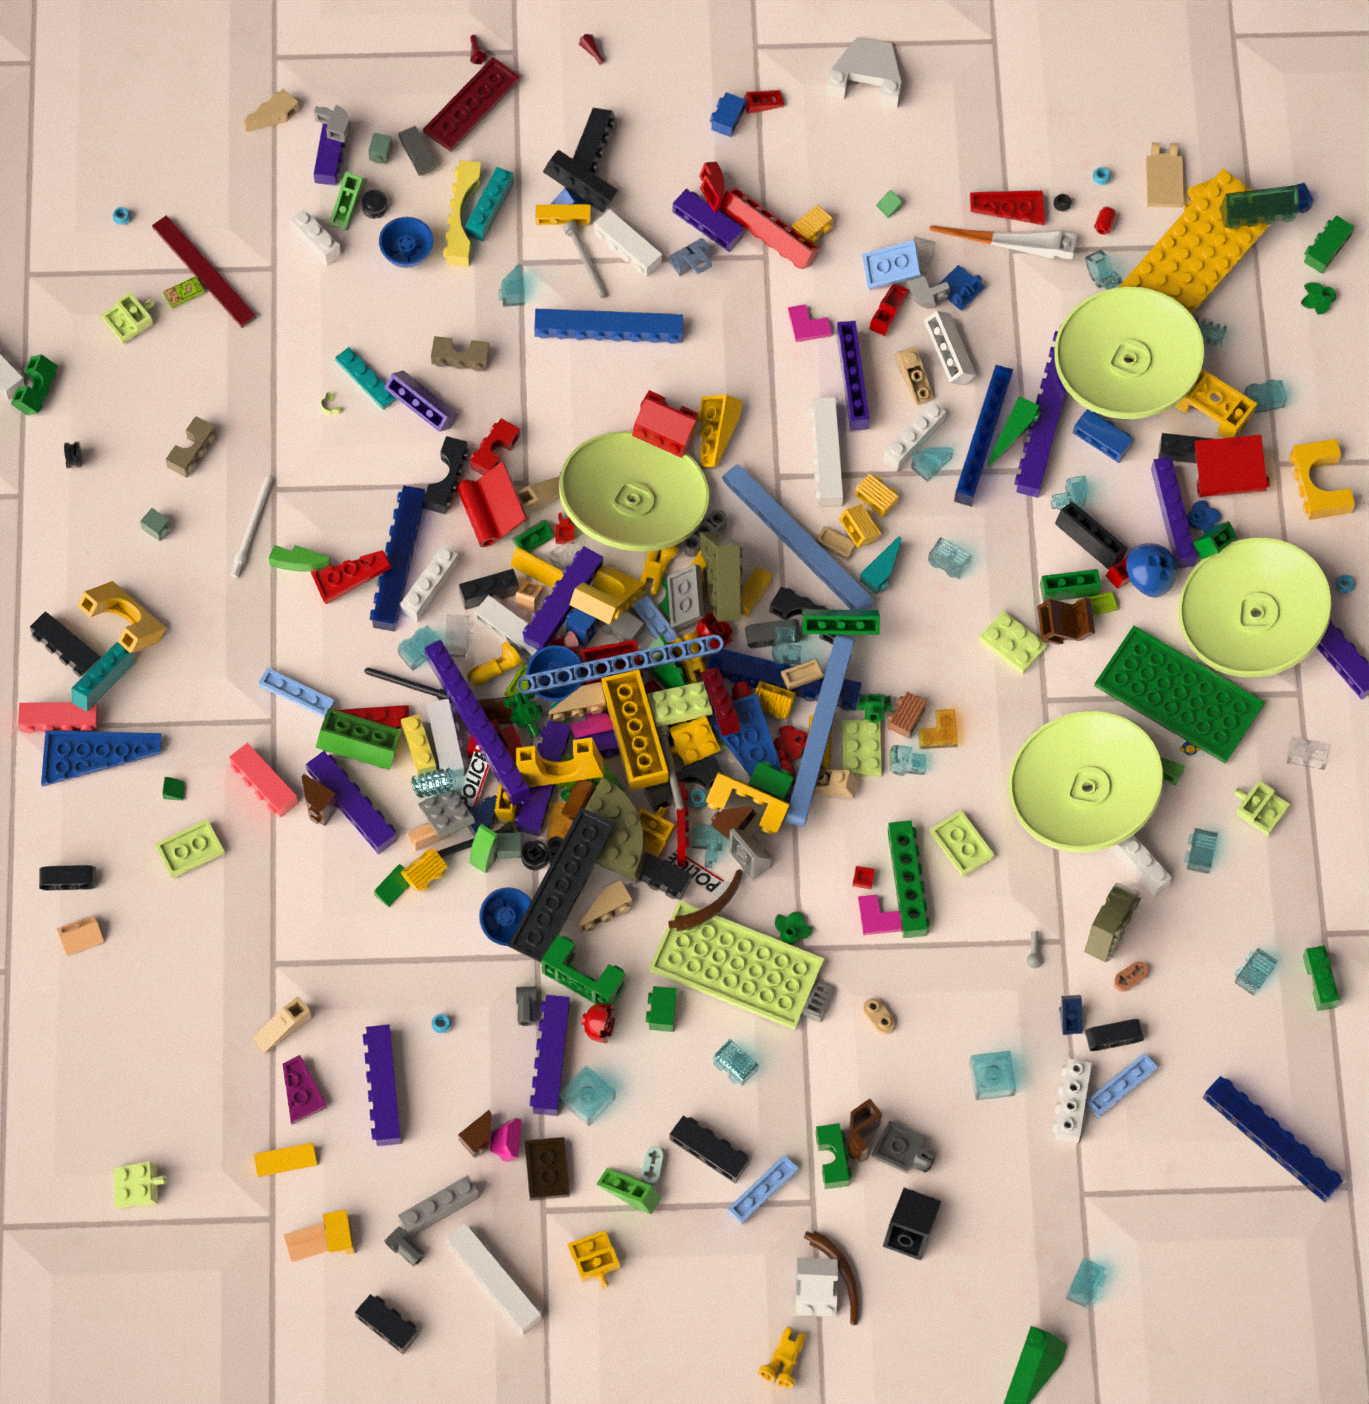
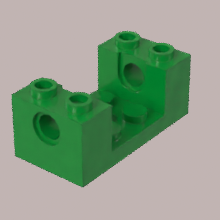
(557, 966)

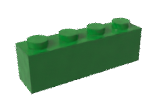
(841, 622)

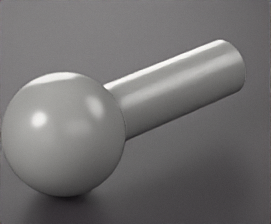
(1034, 960)

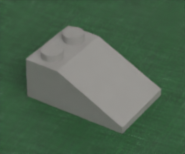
(748, 853)

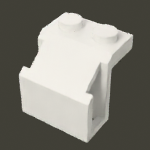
(816, 1287)

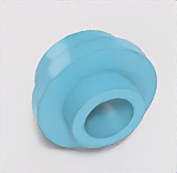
(1101, 171)
(119, 212)
(1345, 579)
(697, 793)
(441, 1018)

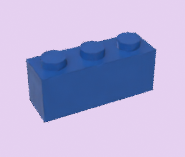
(1103, 435)

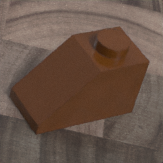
(477, 1135)

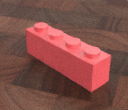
(56, 717)
(263, 779)

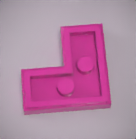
(807, 329)
(594, 724)
(875, 922)

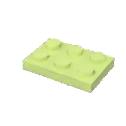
(1013, 642)
(679, 704)
(861, 747)
(961, 843)
(189, 848)

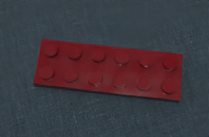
(471, 104)

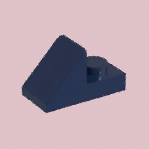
(1071, 1014)

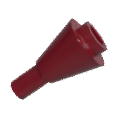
(589, 44)
(477, 53)

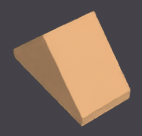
(528, 596)

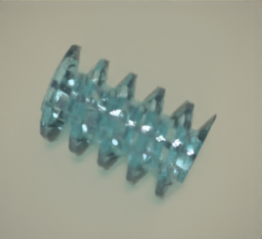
(1211, 332)
(433, 783)

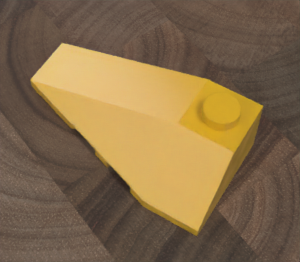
(718, 420)

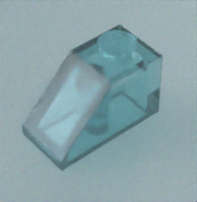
(512, 288)
(930, 461)

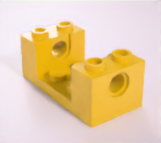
(1232, 410)
(773, 813)

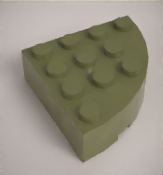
(722, 574)
(627, 843)
(1112, 921)

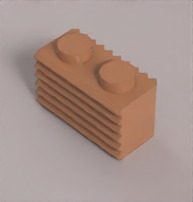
(907, 714)

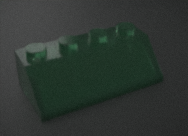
(1260, 207)

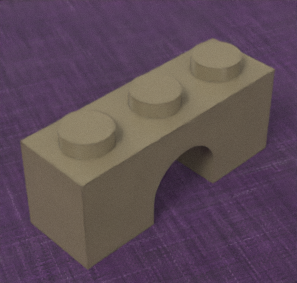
(474, 358)
(185, 459)

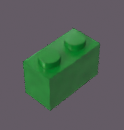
(1215, 539)
(771, 780)
(662, 1008)

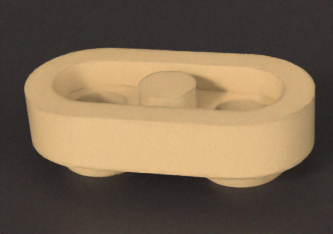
(878, 1015)

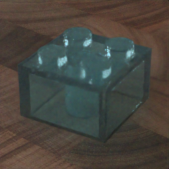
(992, 1075)
(587, 1096)

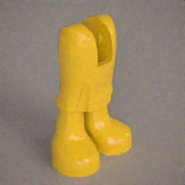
(654, 570)
(693, 665)
(494, 667)
(787, 1353)

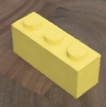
(418, 744)

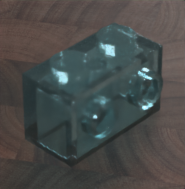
(1086, 1283)

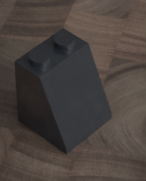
(911, 1223)

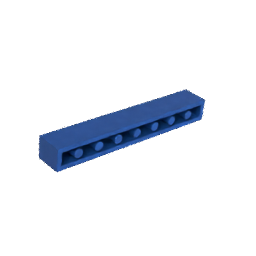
(608, 325)

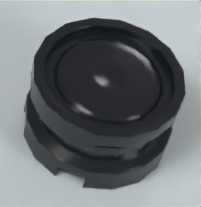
(374, 204)
(70, 454)
(534, 855)

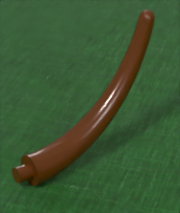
(696, 918)
(826, 1246)

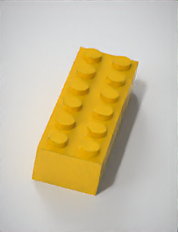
(634, 730)

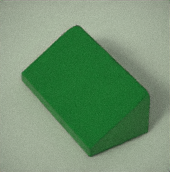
(534, 536)
(391, 887)

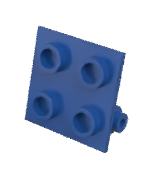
(963, 287)

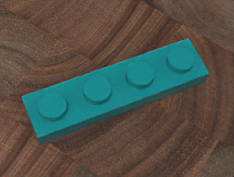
(365, 377)

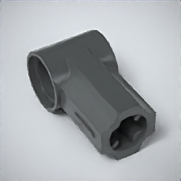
(526, 1005)
(401, 1242)

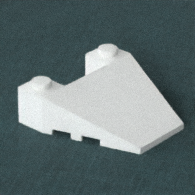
(867, 63)

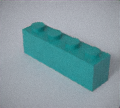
(489, 204)
(102, 676)

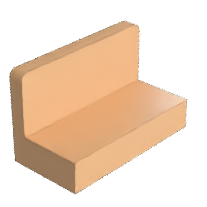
(424, 837)
(80, 935)
(306, 1242)

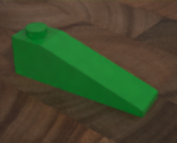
(1019, 421)
(666, 675)
(1037, 1363)

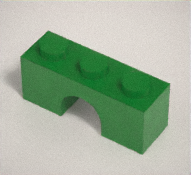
(42, 373)
(1319, 967)
(831, 1139)

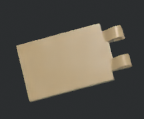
(1164, 178)

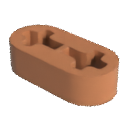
(1133, 980)

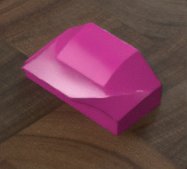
(506, 1140)

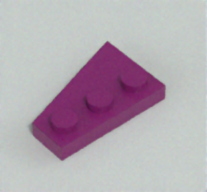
(302, 1093)

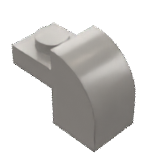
(336, 120)
(926, 296)

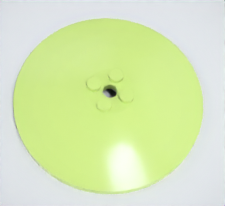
(1134, 325)
(620, 467)
(1249, 578)
(1080, 752)

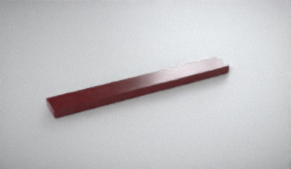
(204, 271)

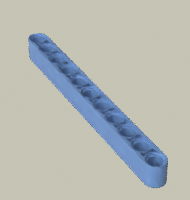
(797, 539)
(629, 660)
(820, 730)

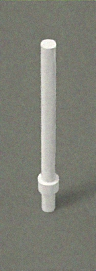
(240, 558)

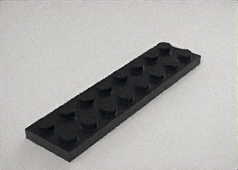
(562, 884)

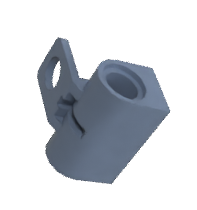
(691, 256)

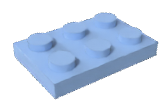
(892, 265)

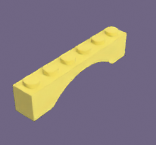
(468, 181)

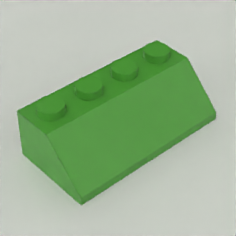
(358, 739)

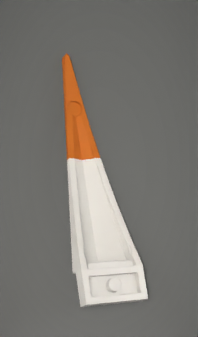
(1041, 243)

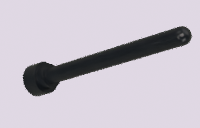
(440, 694)
(507, 828)

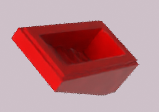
(753, 106)

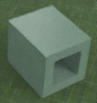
(380, 148)
(155, 524)
(509, 845)

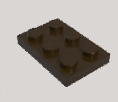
(547, 1168)

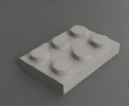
(685, 597)
(446, 813)

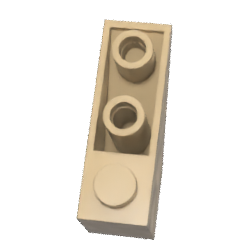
(273, 112)
(914, 374)
(539, 495)
(583, 701)
(836, 783)
(609, 903)
(282, 1025)

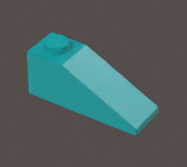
(879, 571)

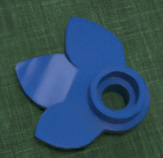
(1203, 516)

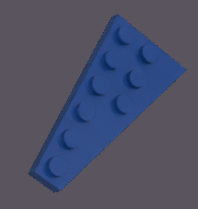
(754, 740)
(84, 752)

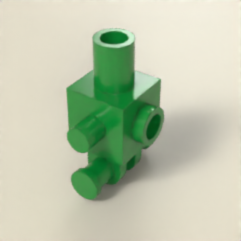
(874, 706)
(525, 712)

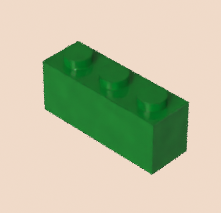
(1328, 244)
(1070, 585)

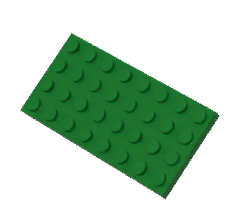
(1179, 694)

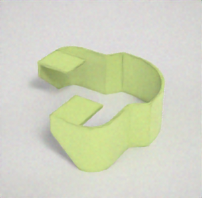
(331, 398)

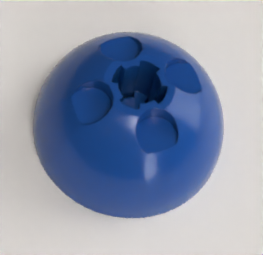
(406, 242)
(1152, 569)
(549, 659)
(514, 904)

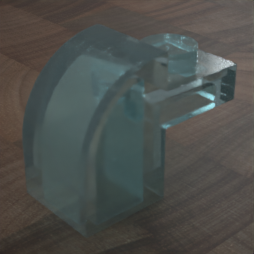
(1101, 270)
(1076, 491)
(784, 647)
(904, 761)
(707, 838)

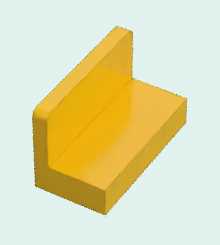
(338, 1232)

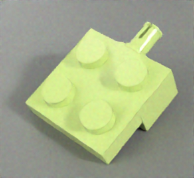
(128, 317)
(1261, 807)
(137, 1185)

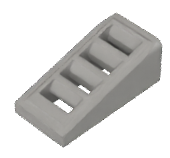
(812, 1014)

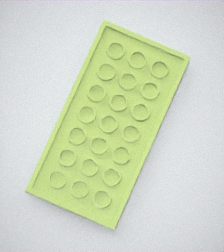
(738, 966)

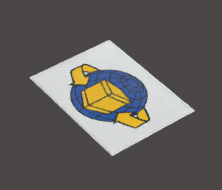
(1186, 750)

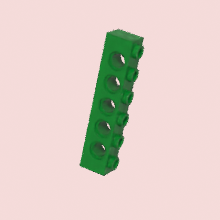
(910, 926)

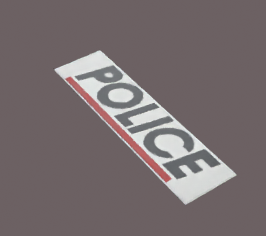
(474, 780)
(700, 875)

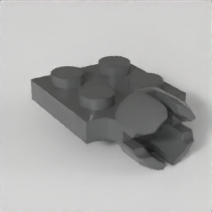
(903, 1149)

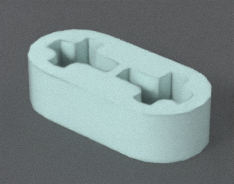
(647, 1165)

